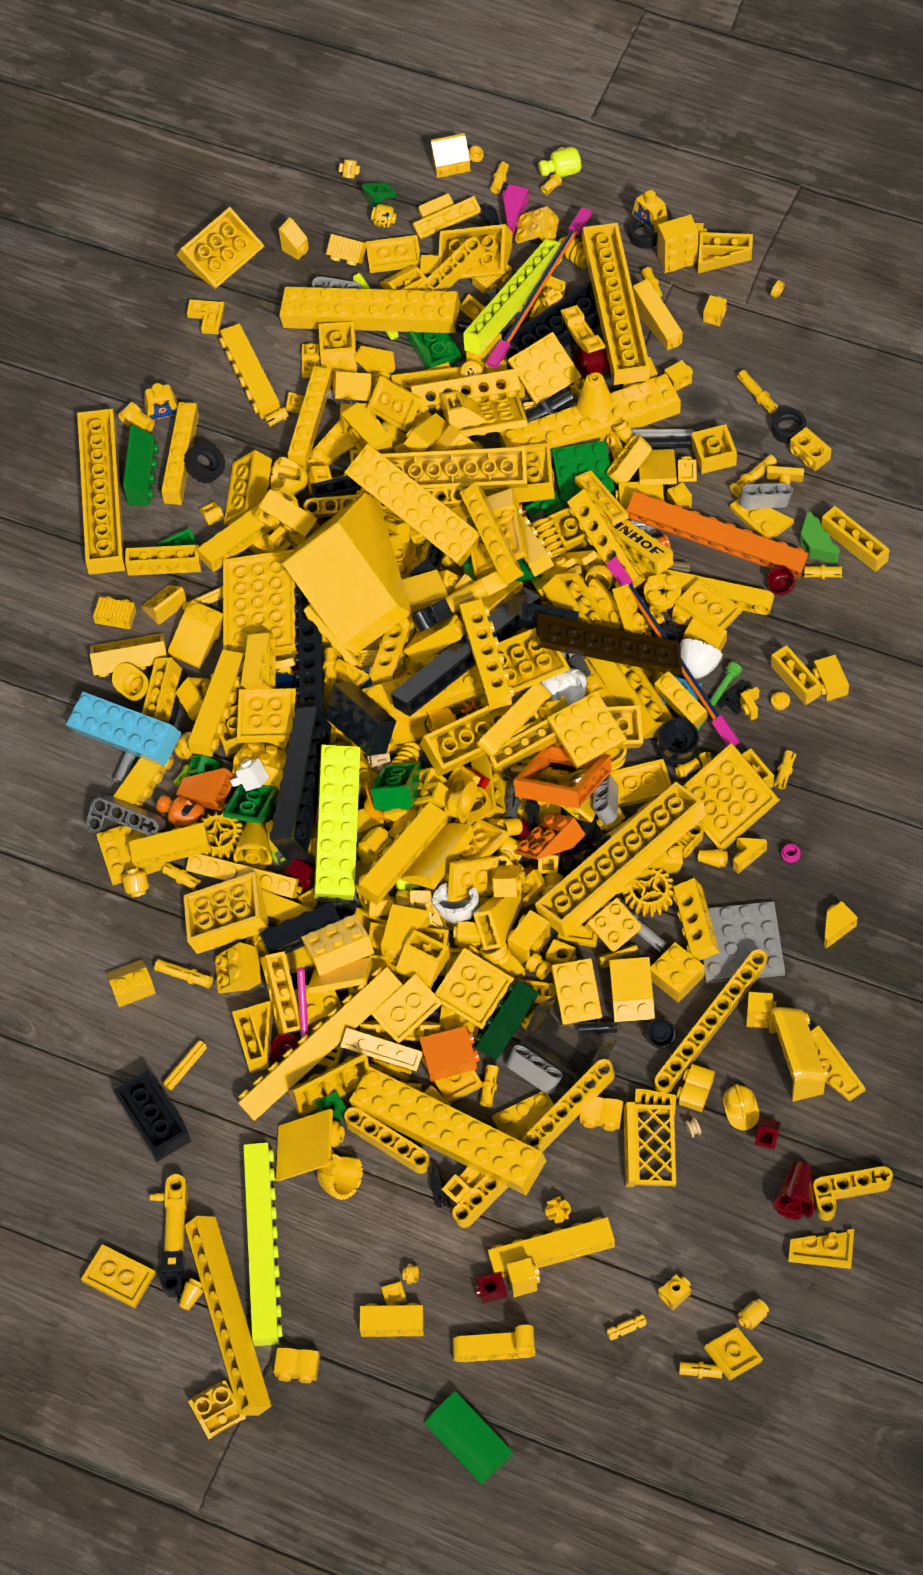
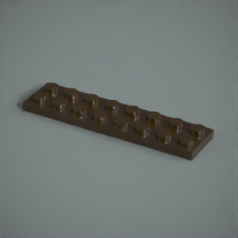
(608, 644)

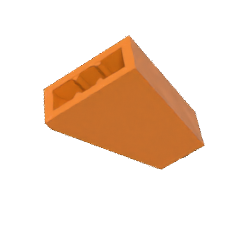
(207, 788)

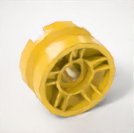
(496, 955)

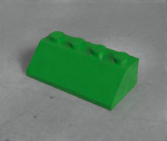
(140, 467)

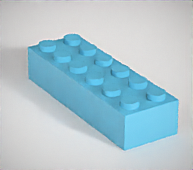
(123, 729)

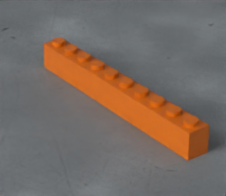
(715, 534)

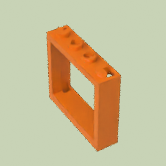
(529, 788)

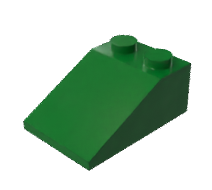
(396, 786)
(252, 805)

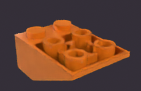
(551, 836)

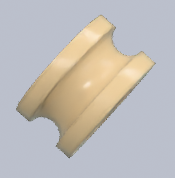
(693, 1127)

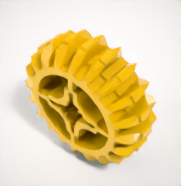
(231, 837)
(650, 901)

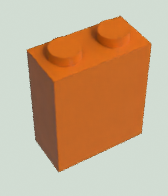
(449, 1053)

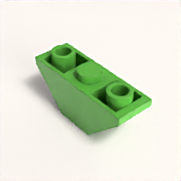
(817, 541)

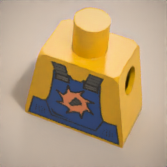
(650, 210)
(160, 402)

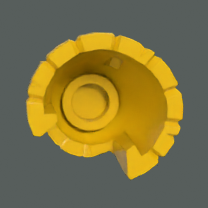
(288, 474)
(341, 1176)

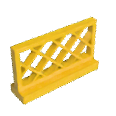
(632, 1141)

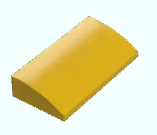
(436, 858)

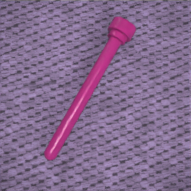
(302, 1002)

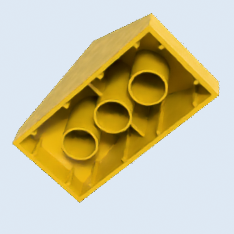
(352, 574)

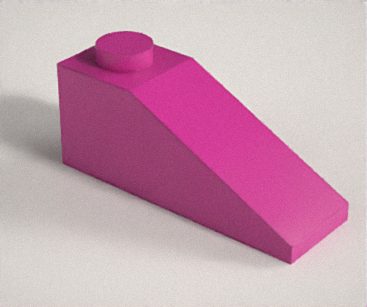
(515, 202)

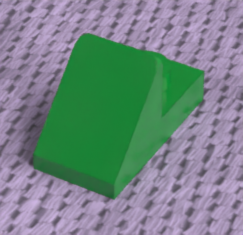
(377, 192)

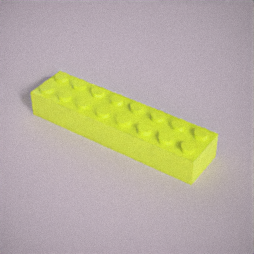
(337, 822)

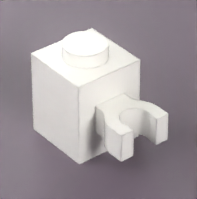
(250, 774)

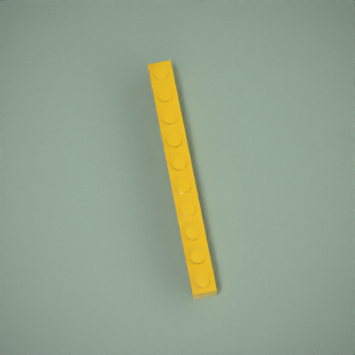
(319, 1043)
(227, 1316)

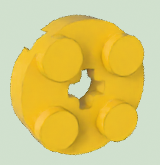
(658, 582)

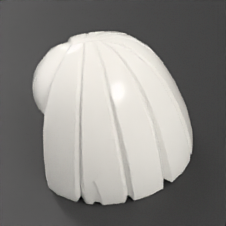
(699, 657)
(569, 684)
(457, 910)

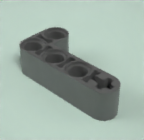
(127, 818)

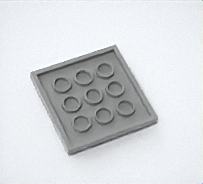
(738, 933)

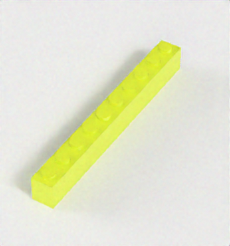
(509, 299)
(261, 1244)

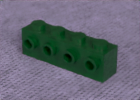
(507, 1020)

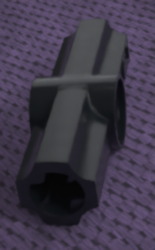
(551, 406)
(568, 864)

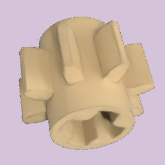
(378, 761)

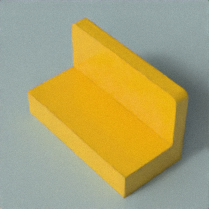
(409, 728)

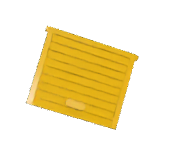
(304, 1145)

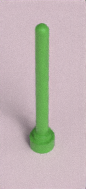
(732, 671)

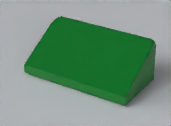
(547, 506)
(182, 538)

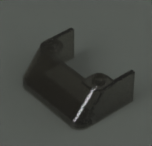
(542, 1041)

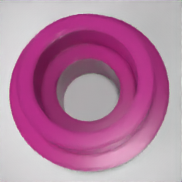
(790, 848)

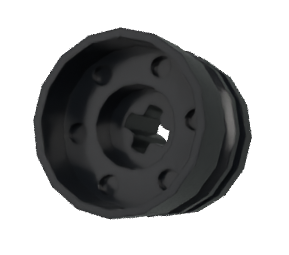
(680, 734)

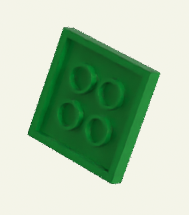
(577, 460)

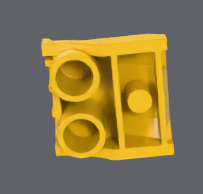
(215, 1409)

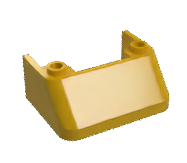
(799, 1051)

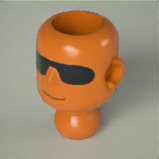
(181, 811)

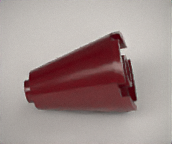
(591, 362)
(796, 1193)

